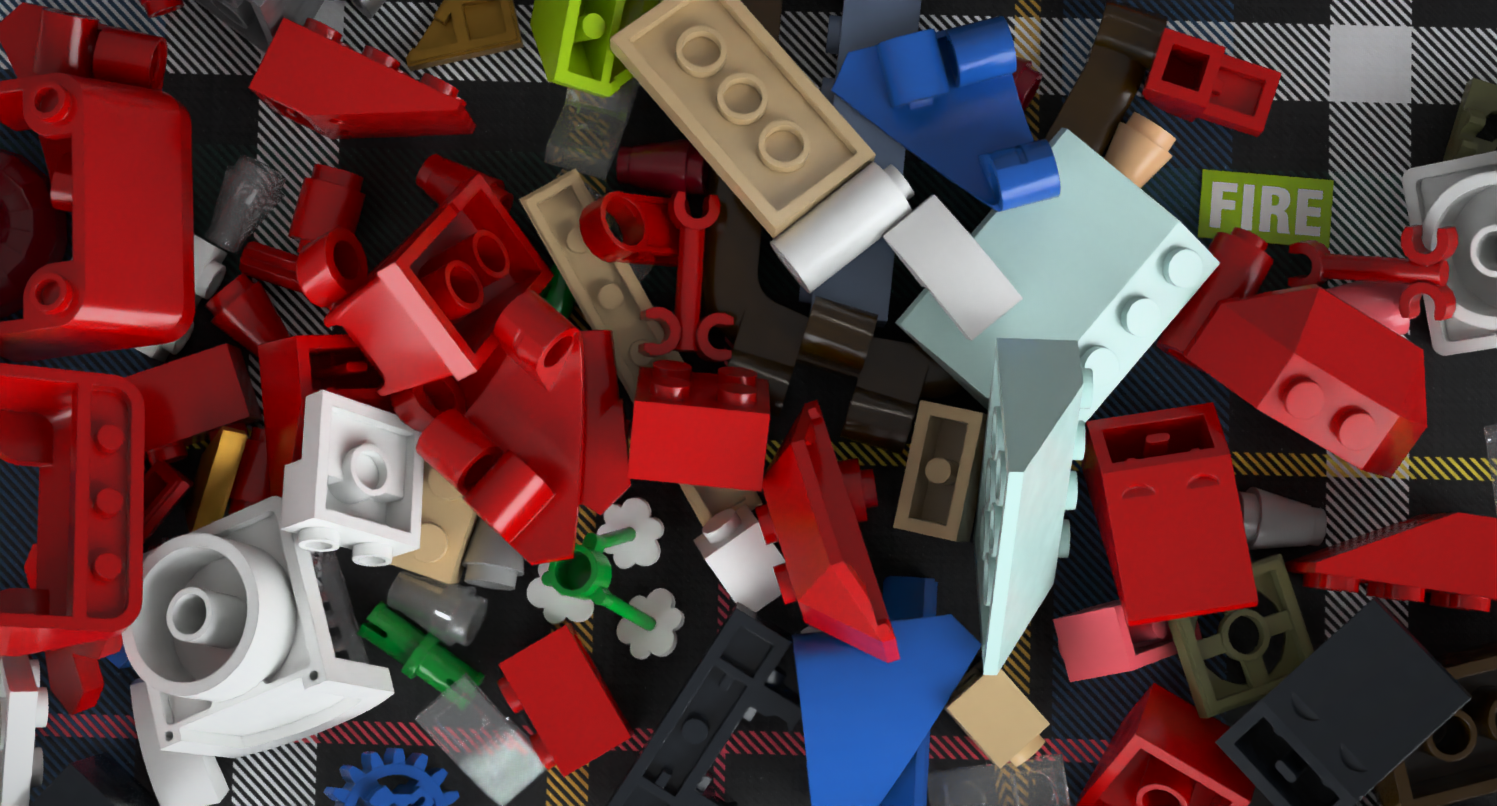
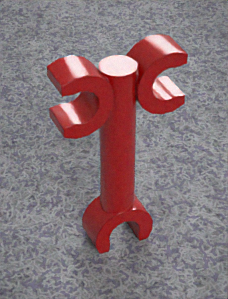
(1423, 269)
(685, 329)

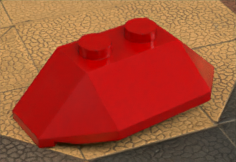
(1319, 372)
(822, 541)

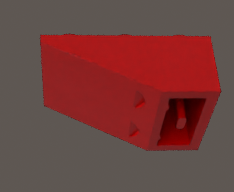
(352, 94)
(301, 367)
(1169, 513)
(1428, 553)

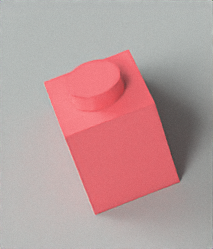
(1100, 643)

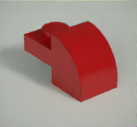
(1202, 82)

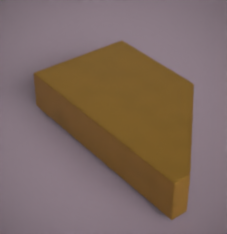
(467, 31)
(215, 478)

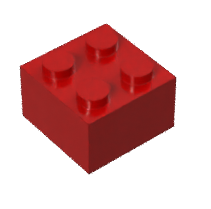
(700, 426)

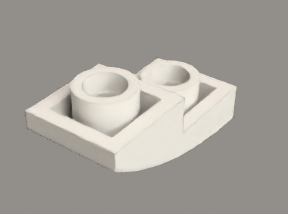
(952, 267)
(175, 776)

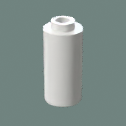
(843, 225)

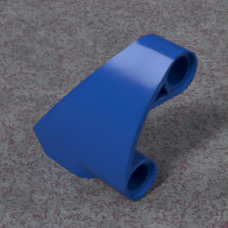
(955, 109)
(872, 714)

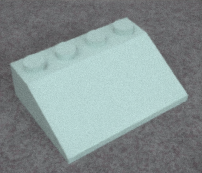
(1090, 269)
(1026, 484)

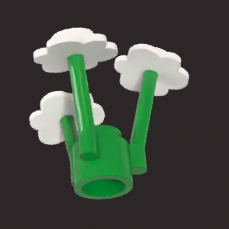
(575, 584)

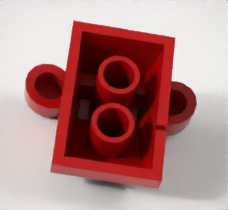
(430, 301)

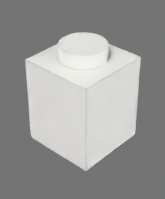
(740, 558)

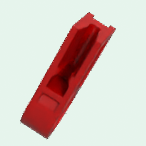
(645, 227)

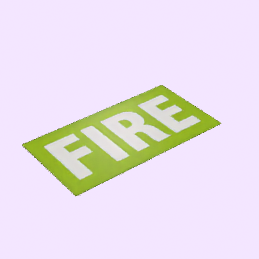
(1270, 206)

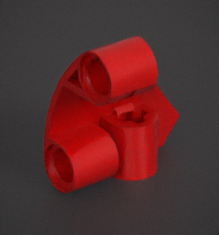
(76, 44)
(604, 419)
(523, 437)

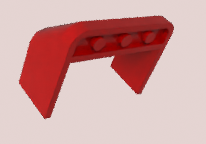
(129, 219)
(90, 460)

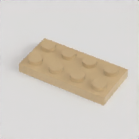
(743, 106)

